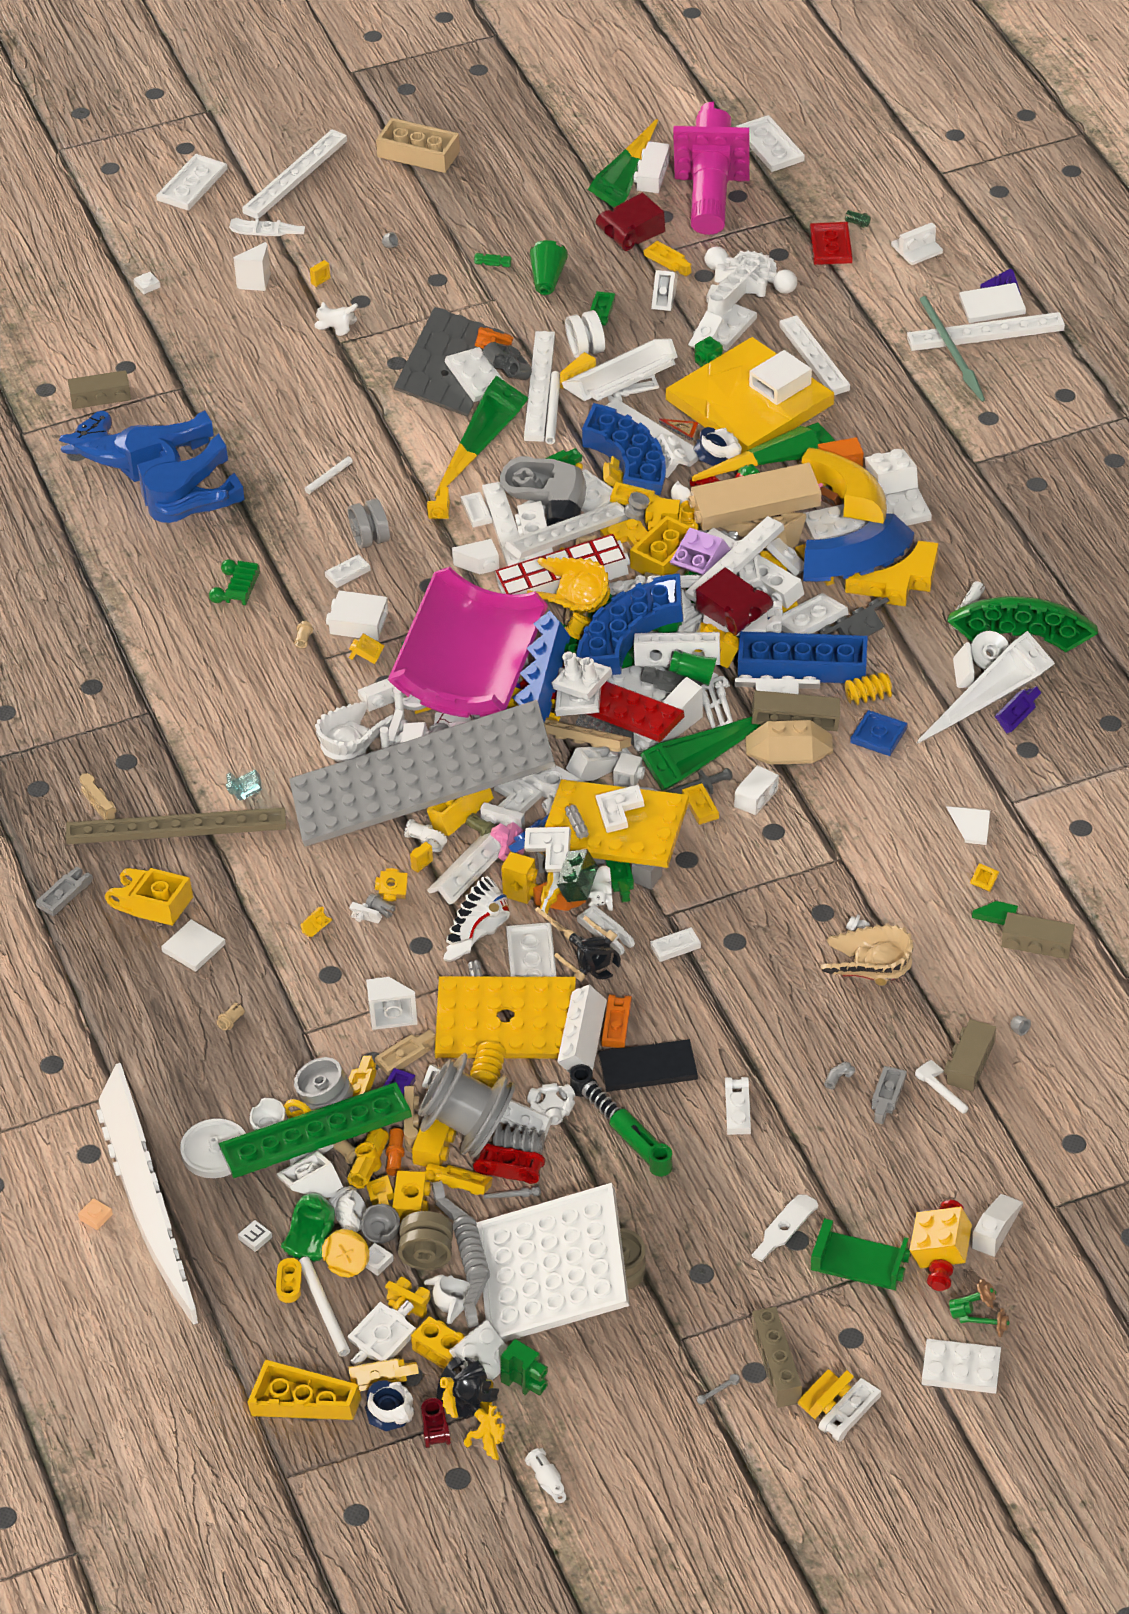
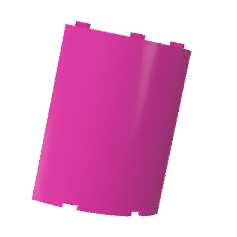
(466, 646)

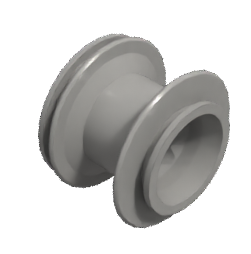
(465, 1104)

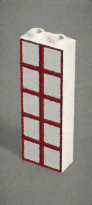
(533, 577)

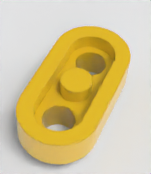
(289, 1282)

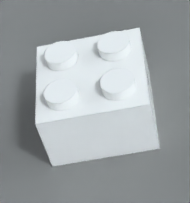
(893, 470)

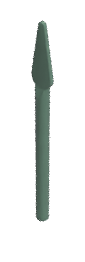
(968, 374)

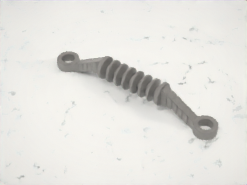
(470, 1251)

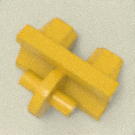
(400, 1292)

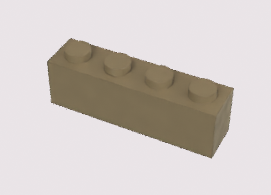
(792, 707)

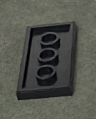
(648, 1065)

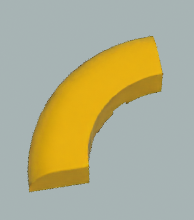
(859, 488)

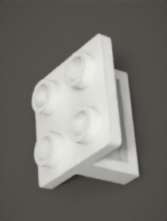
(918, 244)

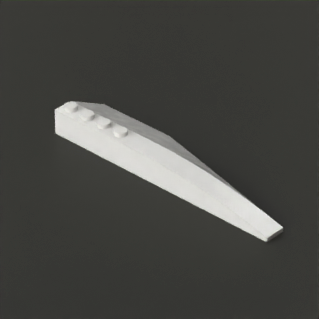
(141, 1184)

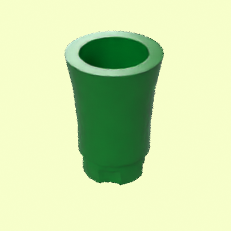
(693, 666)

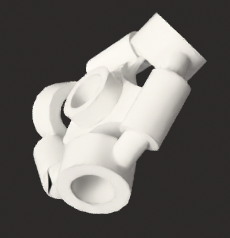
(552, 1104)

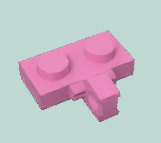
(505, 836)

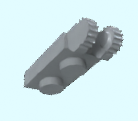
(64, 891)

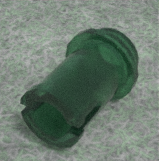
(858, 218)

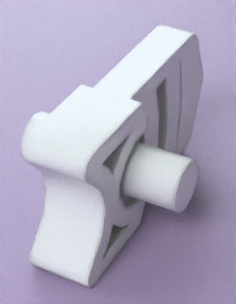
(362, 912)

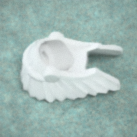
(343, 736)

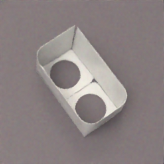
(756, 790)

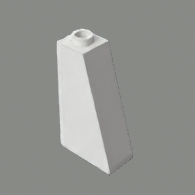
(685, 696)

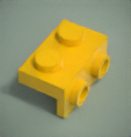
(824, 1391)

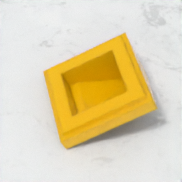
(984, 877)

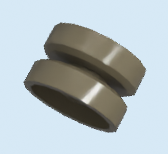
(425, 1240)
(634, 1257)

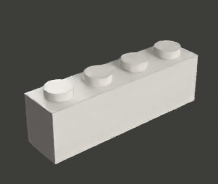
(582, 1028)

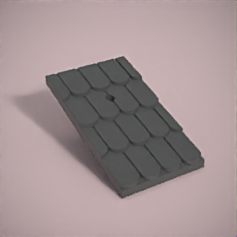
(426, 372)

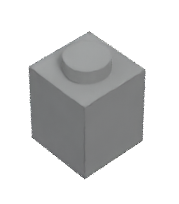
(646, 875)

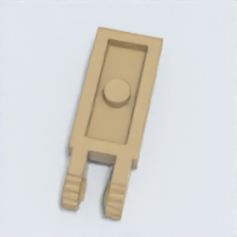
(97, 797)

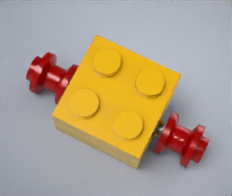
(941, 1241)

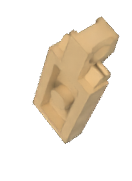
(405, 1052)

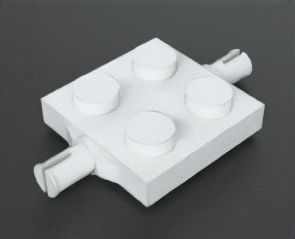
(382, 1333)

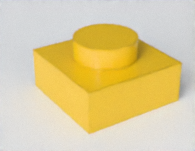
(320, 273)
(421, 857)

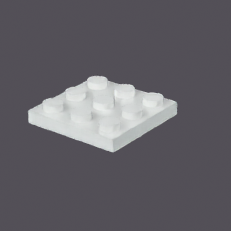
(631, 679)

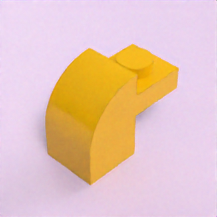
(659, 509)

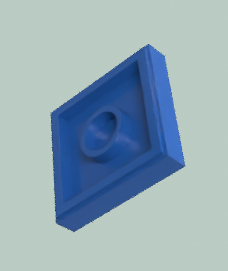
(879, 733)

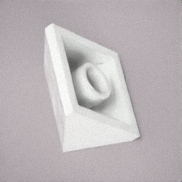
(253, 268)

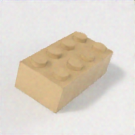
(418, 145)

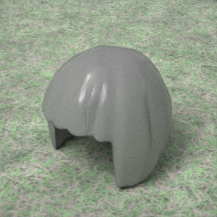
(380, 1223)

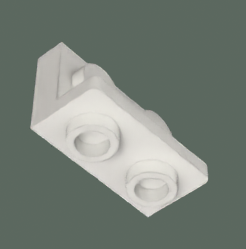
(673, 452)
(377, 694)

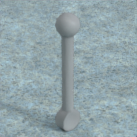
(734, 1379)

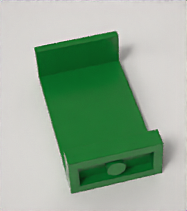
(859, 1258)

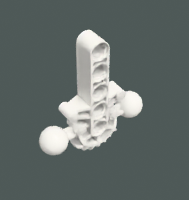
(743, 274)

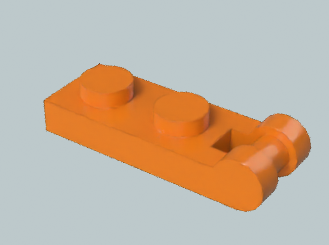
(616, 1021)

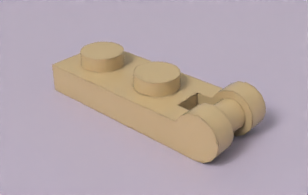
(411, 1123)

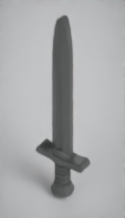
(726, 774)

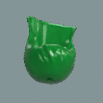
(309, 1227)

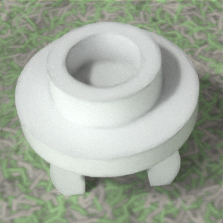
(855, 923)

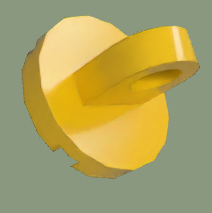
(345, 1253)

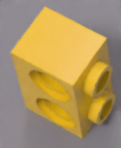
(435, 1348)

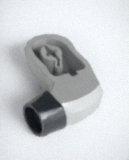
(549, 481)

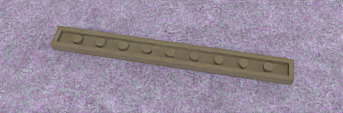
(175, 825)

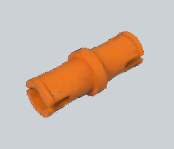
(395, 1151)

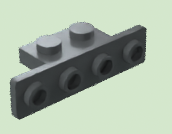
(862, 623)

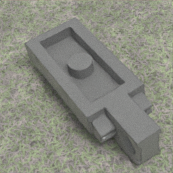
(887, 1092)

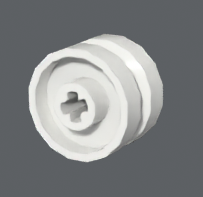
(585, 333)

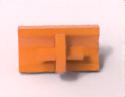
(487, 335)

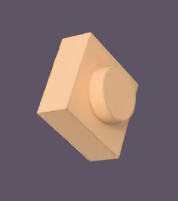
(95, 1214)

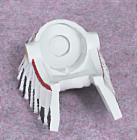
(478, 916)

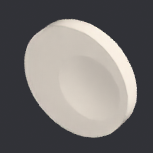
(201, 1147)

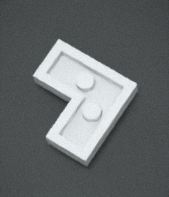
(519, 795)
(615, 803)
(553, 841)

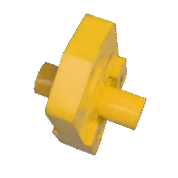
(315, 922)

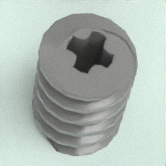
(518, 1141)

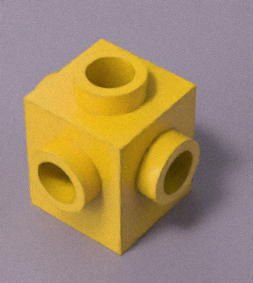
(393, 876)

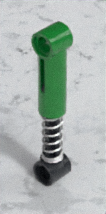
(653, 1152)

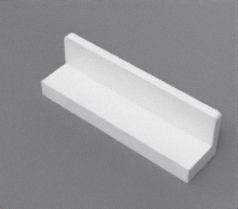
(467, 868)

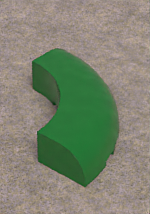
(1021, 614)

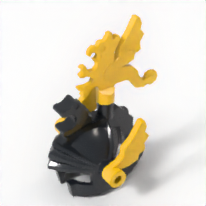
(462, 1397)

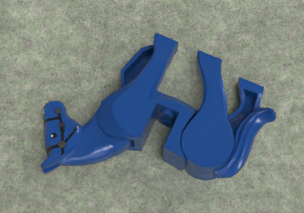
(151, 457)

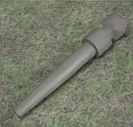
(524, 1192)

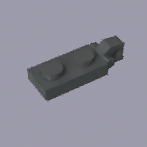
(662, 679)

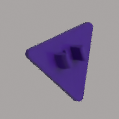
(1004, 278)

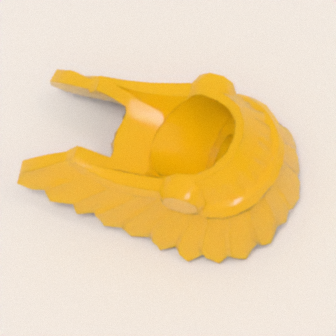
(581, 586)

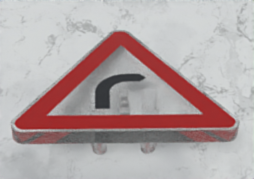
(681, 427)

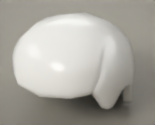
(679, 492)
(267, 1113)

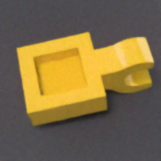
(611, 472)
(380, 1191)

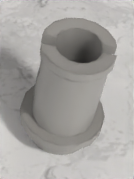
(377, 903)

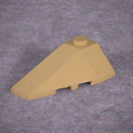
(792, 523)

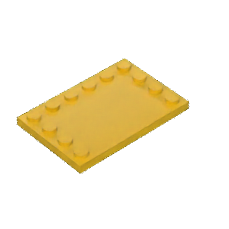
(650, 829)

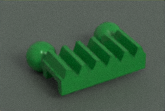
(240, 586)

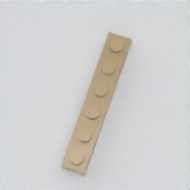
(582, 734)

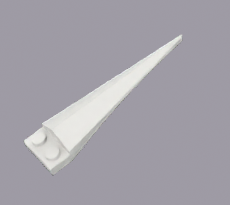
(1010, 671)

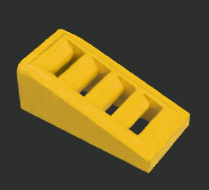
(579, 365)

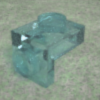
(244, 785)

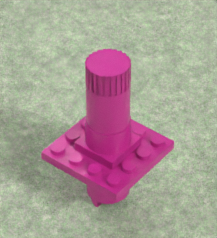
(711, 157)

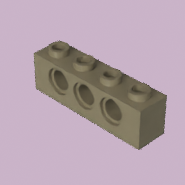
(776, 1357)

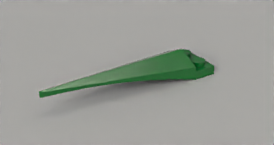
(682, 757)

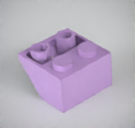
(699, 551)

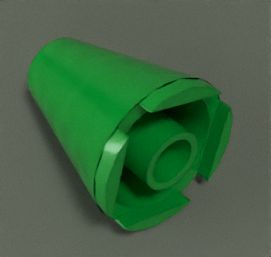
(547, 265)

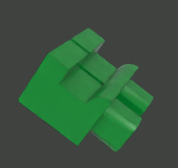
(523, 1367)

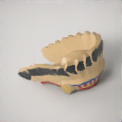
(879, 953)

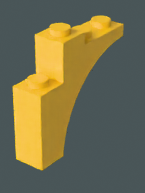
(912, 573)

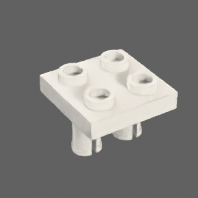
(581, 676)

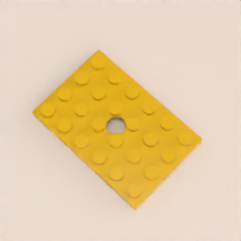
(470, 1009)

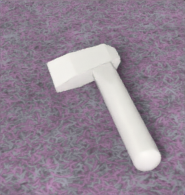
(927, 1073)

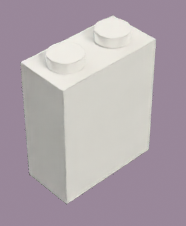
(780, 377)
(357, 614)

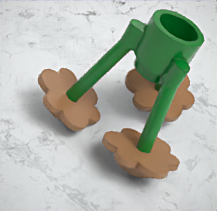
(963, 1306)

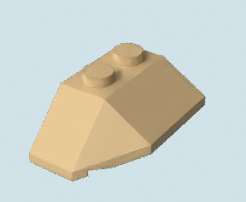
(789, 742)

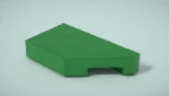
(994, 912)

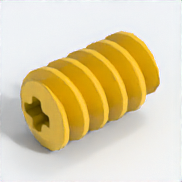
(868, 687)
(488, 1063)

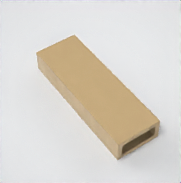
(755, 496)

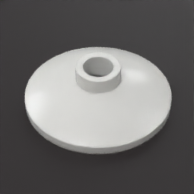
(991, 642)

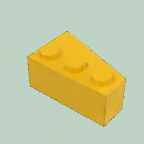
(453, 814)

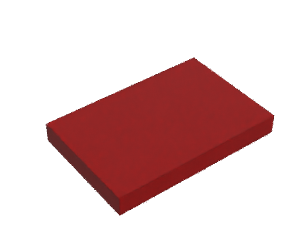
(831, 243)

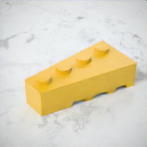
(302, 1394)

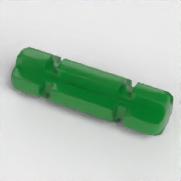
(492, 260)

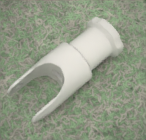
(546, 1474)

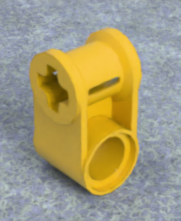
(686, 515)
(577, 624)

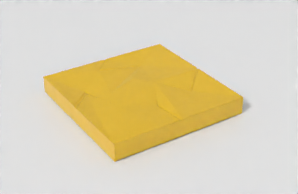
(721, 398)

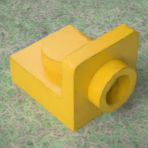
(440, 508)
(366, 648)

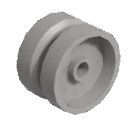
(368, 523)
(322, 1083)

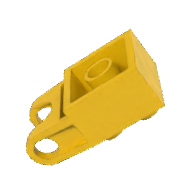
(152, 895)

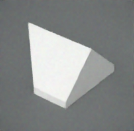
(972, 823)

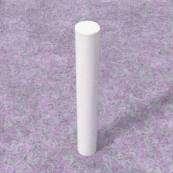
(328, 475)

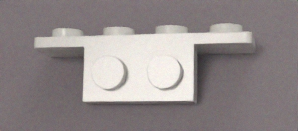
(787, 684)

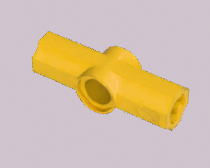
(368, 1158)

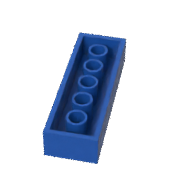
(802, 655)

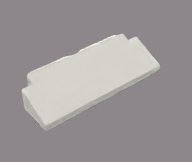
(623, 370)

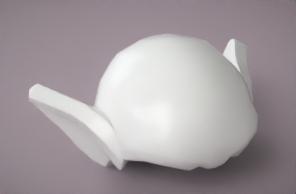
(449, 1294)

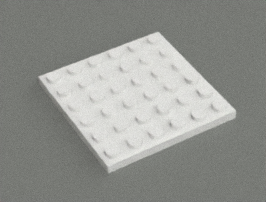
(554, 1263)

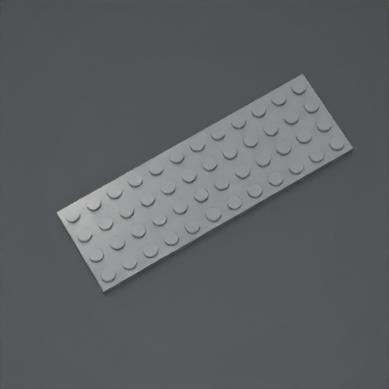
(421, 773)

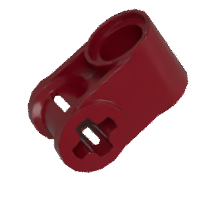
(434, 1426)

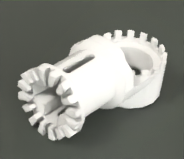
(425, 834)

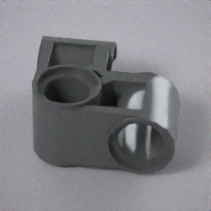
(508, 359)

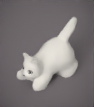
(337, 318)
(602, 889)

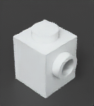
(628, 770)

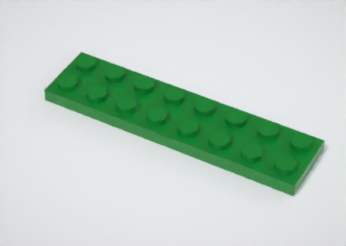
(314, 1130)

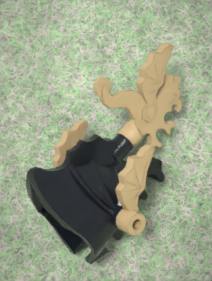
(591, 952)

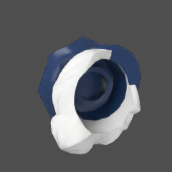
(716, 446)
(389, 1405)

